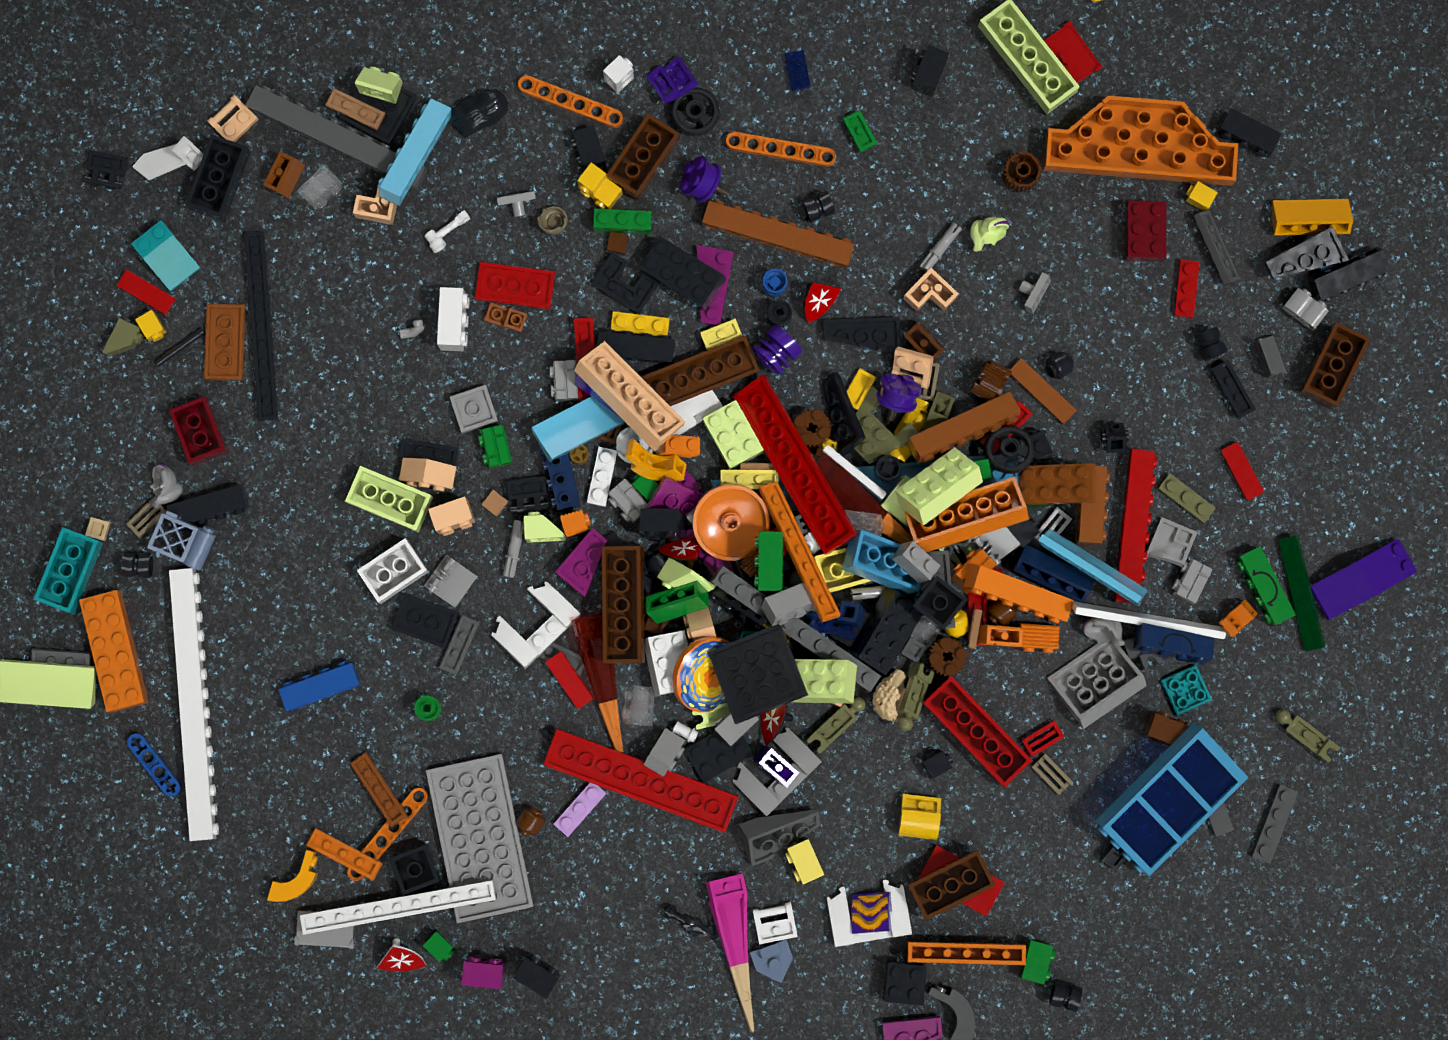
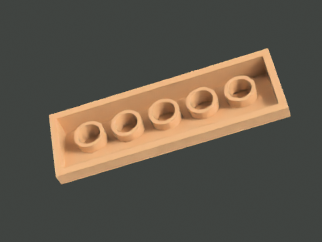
(629, 395)

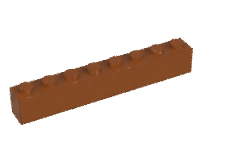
(778, 234)

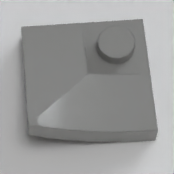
(1171, 542)

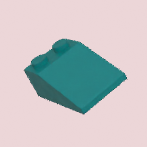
(165, 255)

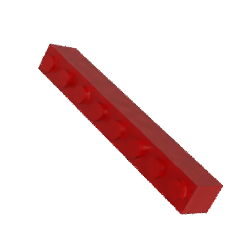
(1136, 517)

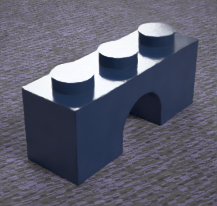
(851, 614)

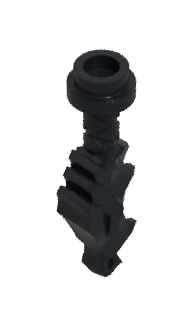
(693, 926)

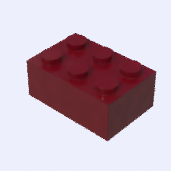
(1145, 231)
(198, 431)

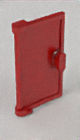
(1074, 52)

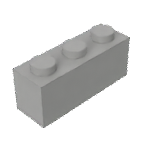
(787, 605)

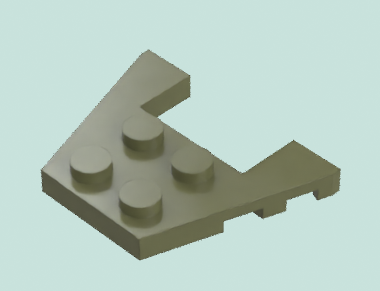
(878, 439)

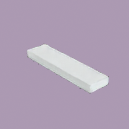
(855, 473)

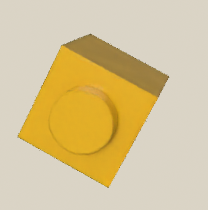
(1200, 196)
(151, 326)

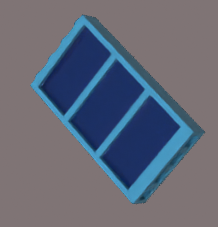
(1171, 799)

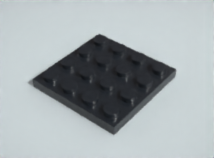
(758, 673)

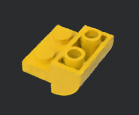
(920, 816)

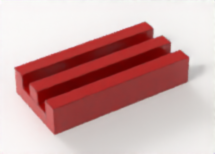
(1056, 730)

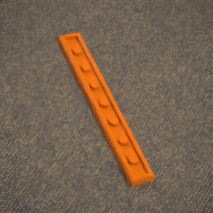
(799, 552)

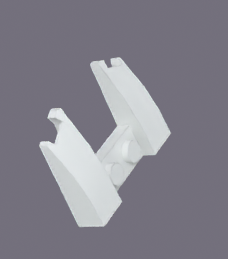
(527, 651)
(841, 920)

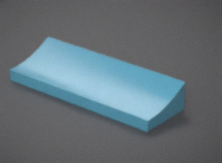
(574, 427)
(1093, 566)

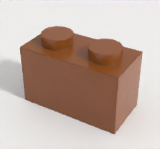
(284, 174)

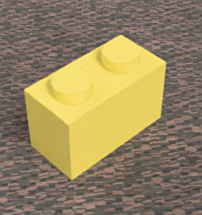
(805, 862)

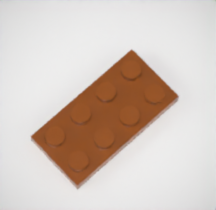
(1058, 484)

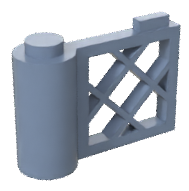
(197, 547)

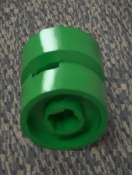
(428, 708)

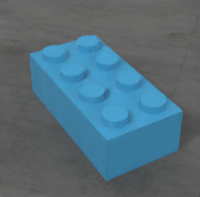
(872, 559)

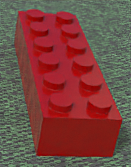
(977, 731)

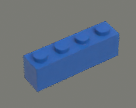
(319, 687)

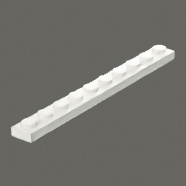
(398, 907)

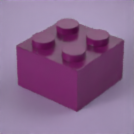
(483, 973)

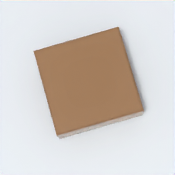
(495, 503)

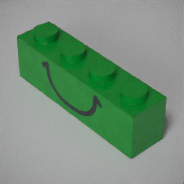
(1265, 586)

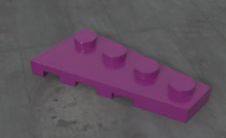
(721, 261)

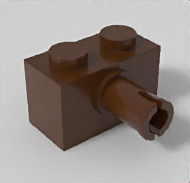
(924, 341)

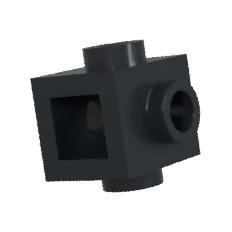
(1115, 437)

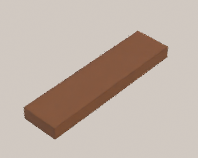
(1042, 391)
(379, 789)

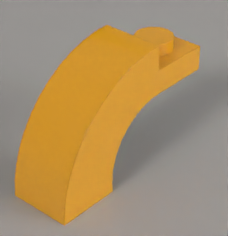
(652, 465)
(304, 880)

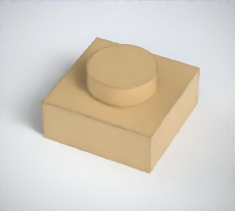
(97, 529)

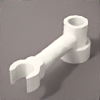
(435, 239)

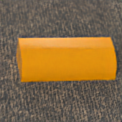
(1311, 216)

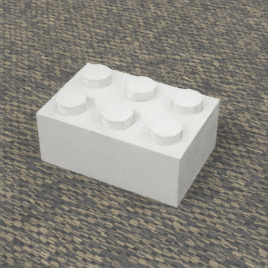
(452, 319)
(392, 571)
(662, 655)

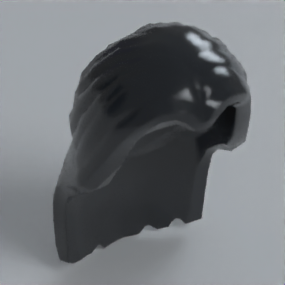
(479, 111)

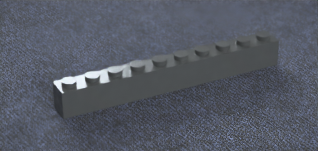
(324, 131)
(794, 627)

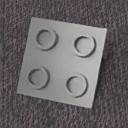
(996, 543)
(450, 581)

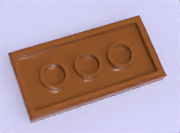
(224, 342)

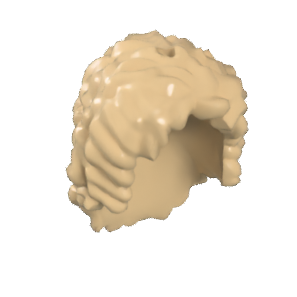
(889, 696)

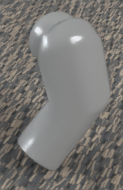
(414, 331)

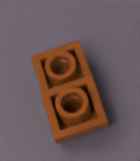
(505, 317)

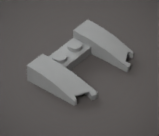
(768, 799)

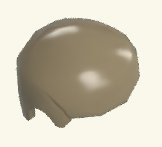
(553, 220)

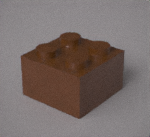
(1164, 730)

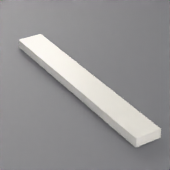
(1139, 618)

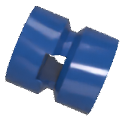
(774, 283)

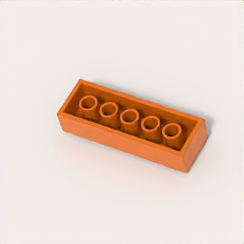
(971, 516)
(114, 651)

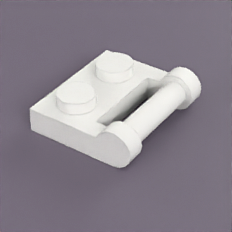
(777, 929)

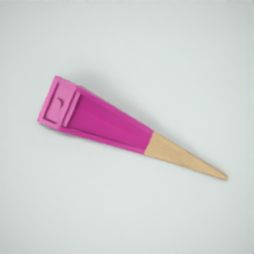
(729, 912)

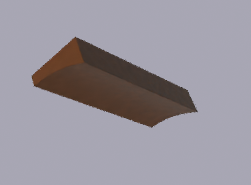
(703, 372)

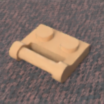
(237, 124)
(914, 362)

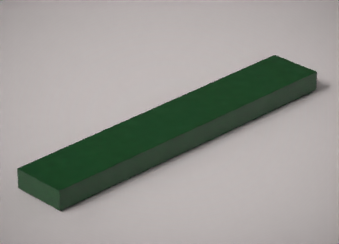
(1301, 593)

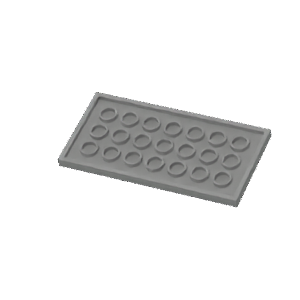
(480, 834)

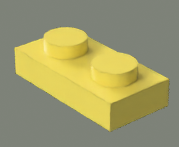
(721, 334)

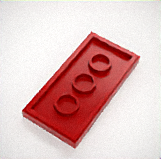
(515, 285)
(982, 902)

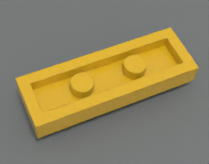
(640, 324)

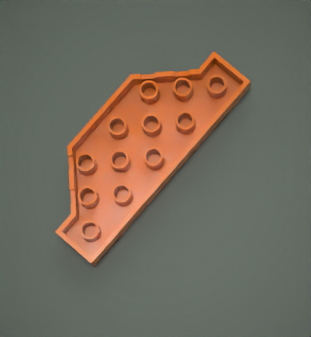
(1142, 142)

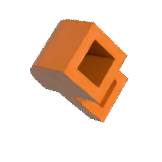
(1238, 618)

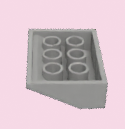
(1097, 682)

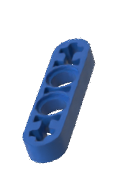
(156, 763)

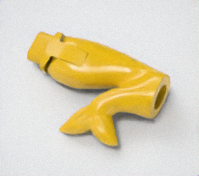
(917, 419)

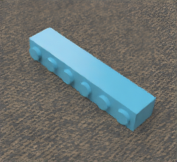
(414, 152)

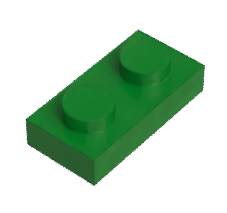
(859, 131)

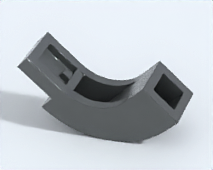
(964, 1015)

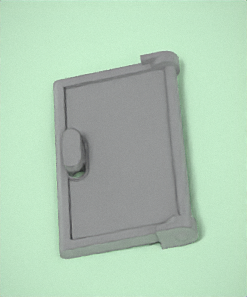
(332, 938)

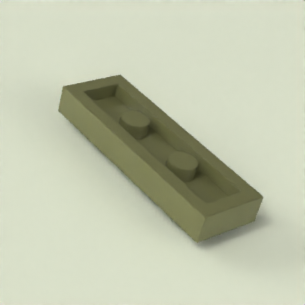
(1186, 498)

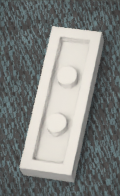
(602, 476)

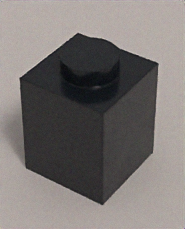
(937, 764)

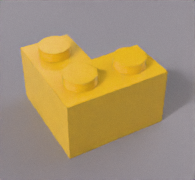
(596, 185)

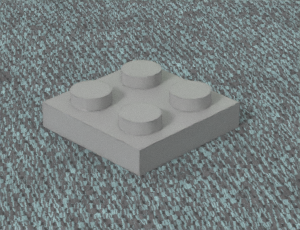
(473, 409)

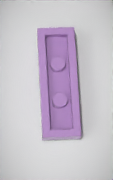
(579, 809)

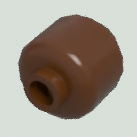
(1001, 613)
(530, 821)

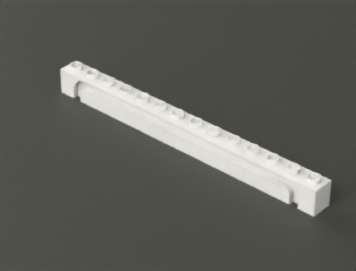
(192, 704)

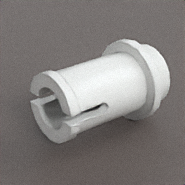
(685, 732)

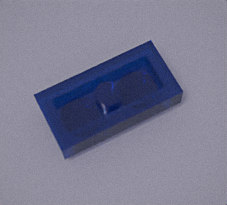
(797, 70)
(829, 628)

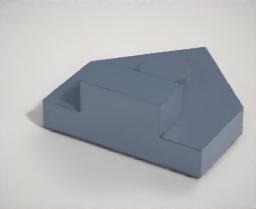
(773, 960)

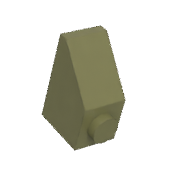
(123, 338)
(939, 410)

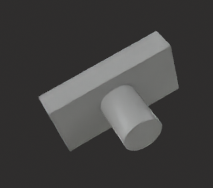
(517, 201)
(1035, 291)

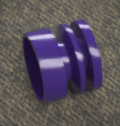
(779, 347)

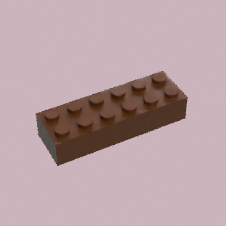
(623, 604)

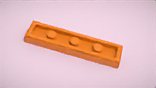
(344, 854)

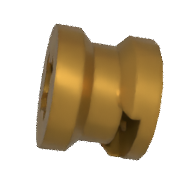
(578, 452)

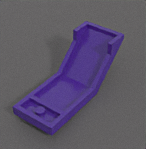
(1363, 579)

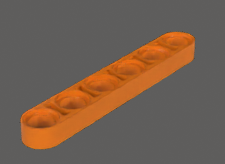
(571, 99)
(781, 146)
(391, 836)

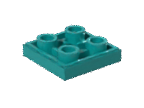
(1186, 690)

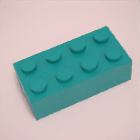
(68, 571)

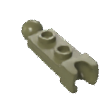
(914, 695)
(837, 724)
(1306, 735)

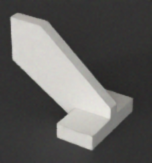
(169, 158)

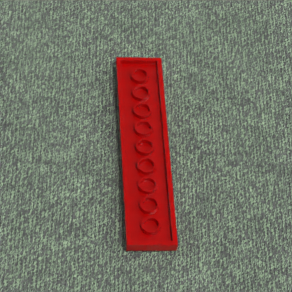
(795, 465)
(633, 779)

